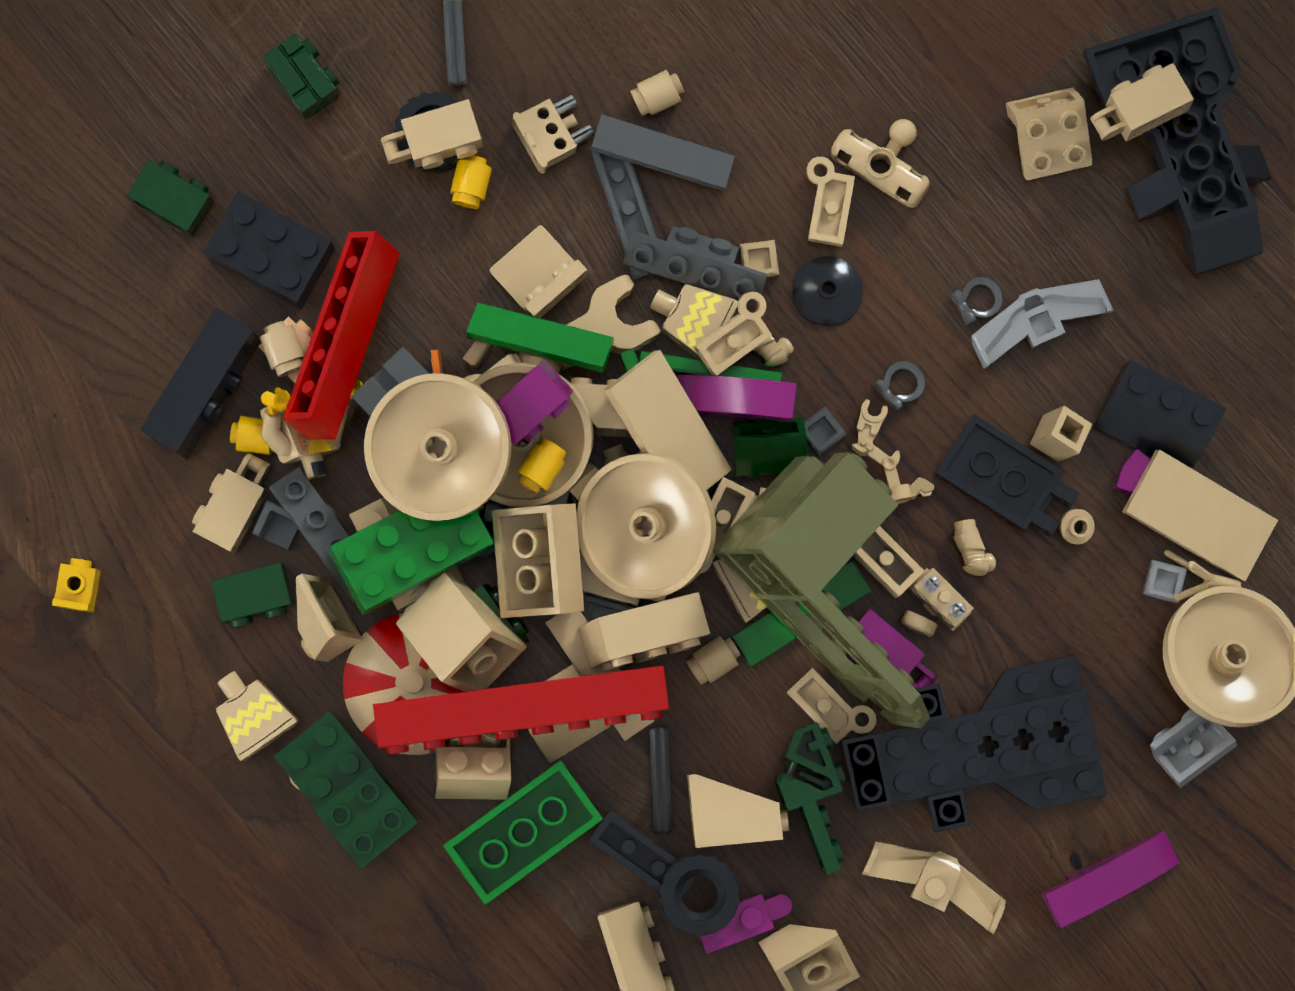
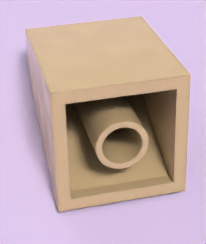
(459, 635)
(731, 815)

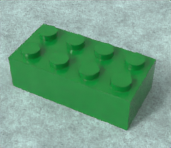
(405, 554)
(523, 832)

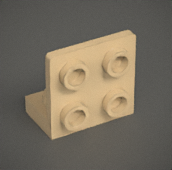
(1051, 133)
(538, 273)

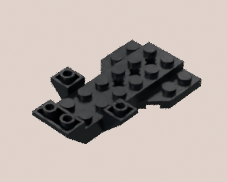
(1198, 170)
(946, 758)

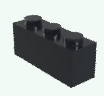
(634, 850)

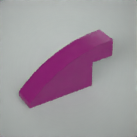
(739, 397)
(1110, 879)

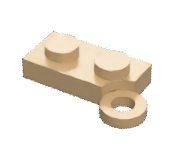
(830, 203)
(735, 336)
(827, 707)

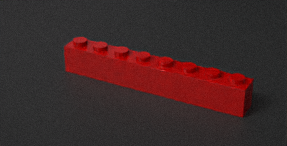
(521, 707)

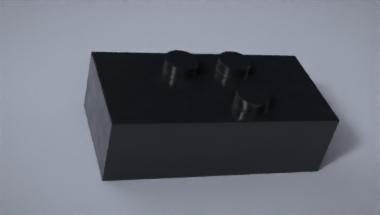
(202, 384)

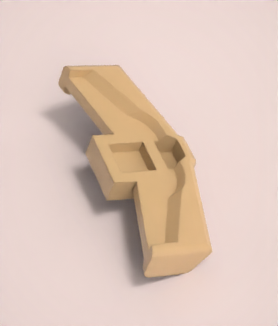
(936, 881)

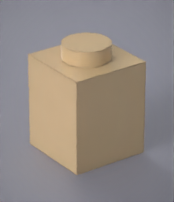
(1061, 434)

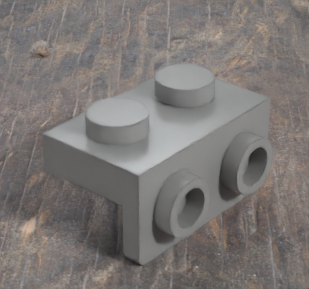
(1191, 747)

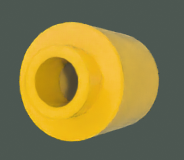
(470, 182)
(248, 436)
(541, 466)

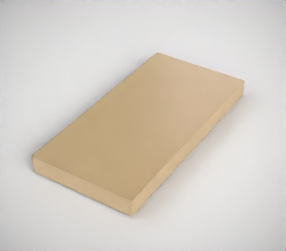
(664, 418)
(1200, 515)

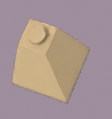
(323, 619)
(809, 958)

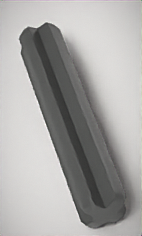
(454, 42)
(660, 780)

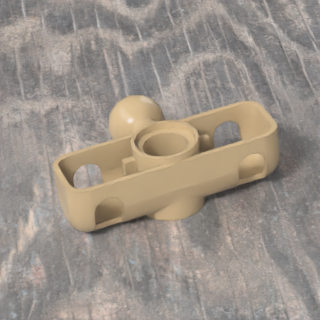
(899, 175)

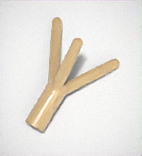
(1210, 580)

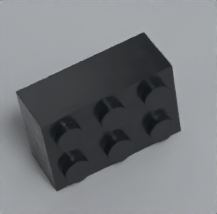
(269, 250)

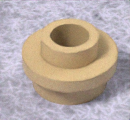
(1067, 526)

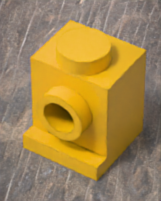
(82, 598)

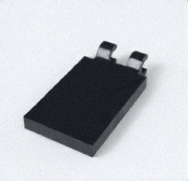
(1005, 476)

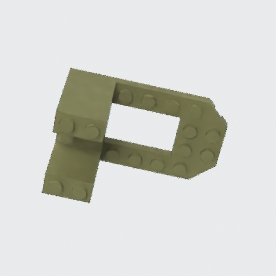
(791, 549)

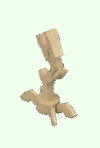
(868, 428)

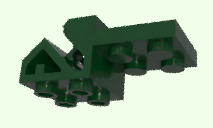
(809, 750)
(346, 790)

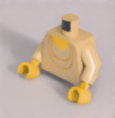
(291, 444)

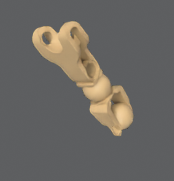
(599, 319)

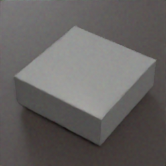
(1164, 581)

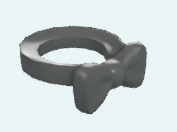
(970, 315)
(896, 402)

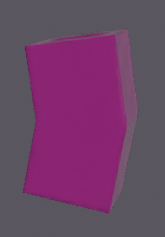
(1131, 472)

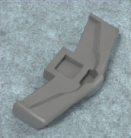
(1039, 317)

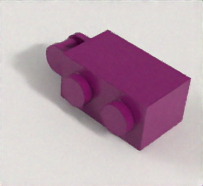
(532, 400)
(901, 651)
(752, 918)

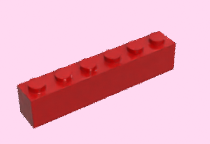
(341, 335)

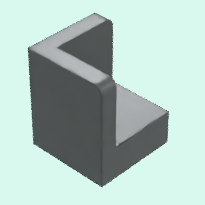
(276, 526)

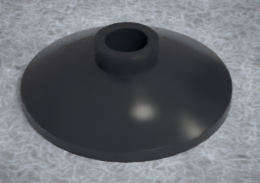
(824, 308)

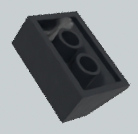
(1158, 415)

